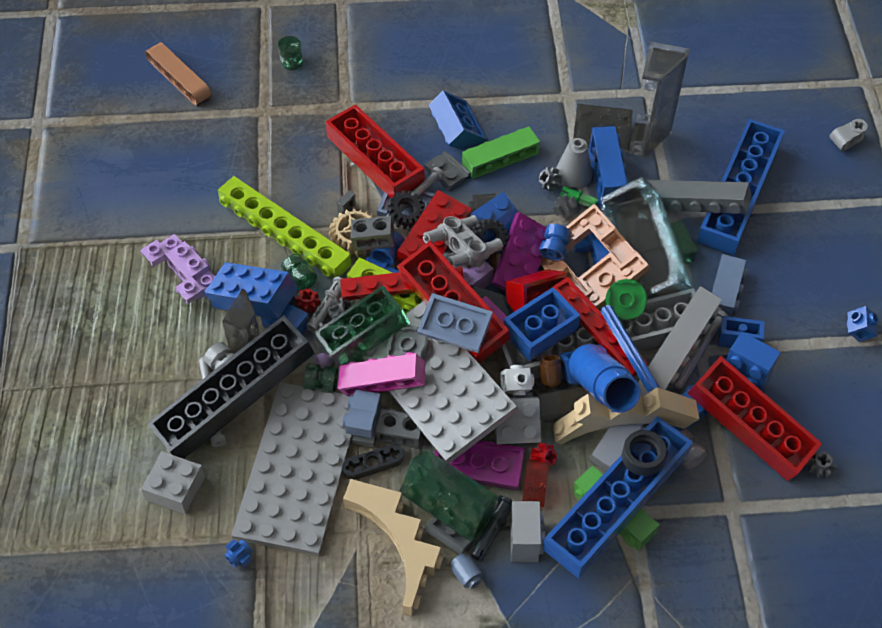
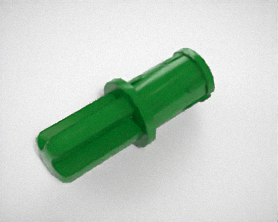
(580, 197)

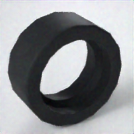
(653, 440)

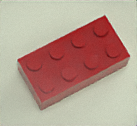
(433, 215)

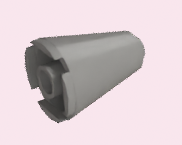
(576, 165)

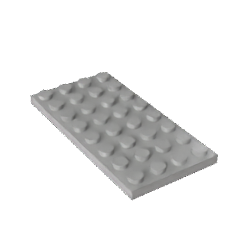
(457, 398)
(295, 471)

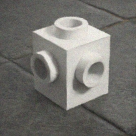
(516, 380)

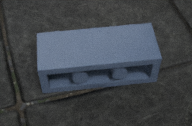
(727, 282)

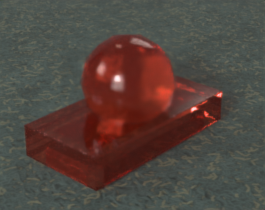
(535, 481)

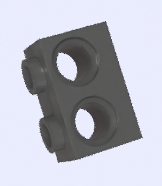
(372, 233)
(398, 433)

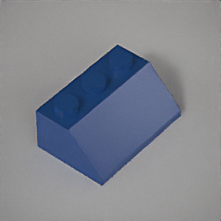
(456, 121)

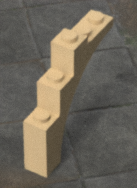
(592, 415)
(386, 510)

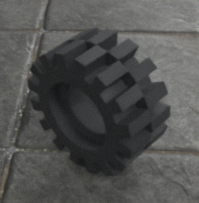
(407, 199)
(495, 226)

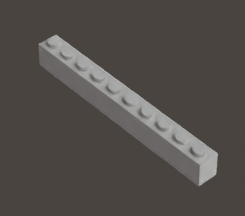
(663, 368)

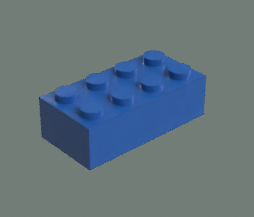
(607, 161)
(266, 288)

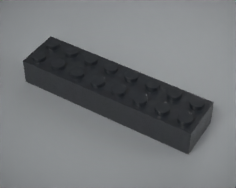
(231, 388)

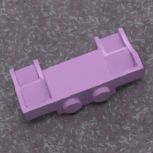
(185, 263)

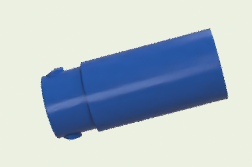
(604, 378)

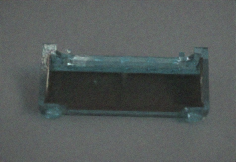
(644, 224)

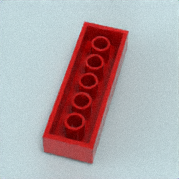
(374, 151)
(431, 273)
(755, 419)

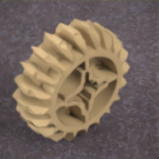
(341, 230)

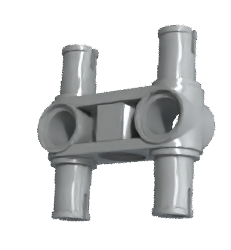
(463, 242)

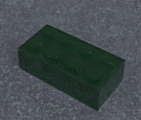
(362, 327)
(448, 494)

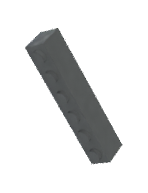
(704, 196)

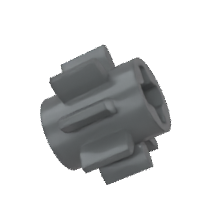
(550, 178)
(565, 206)
(338, 307)
(821, 464)

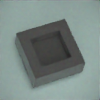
(346, 202)

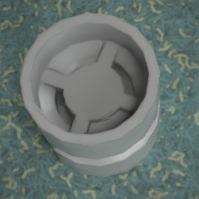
(217, 355)

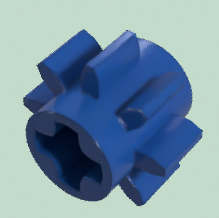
(238, 553)

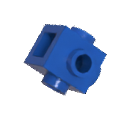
(862, 324)

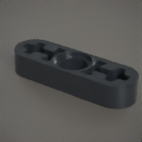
(368, 470)

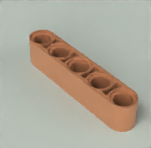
(178, 73)

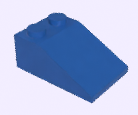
(499, 209)

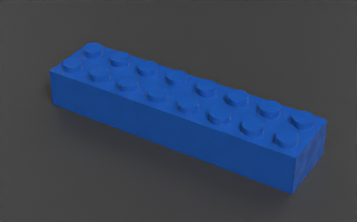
(748, 164)
(613, 502)

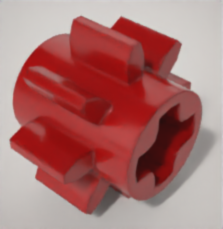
(308, 300)
(544, 453)

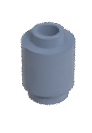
(466, 571)

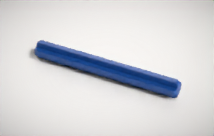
(629, 348)

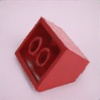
(528, 287)

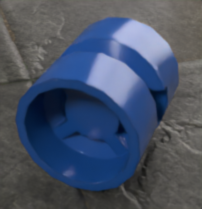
(555, 242)
(388, 254)

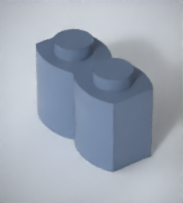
(362, 414)

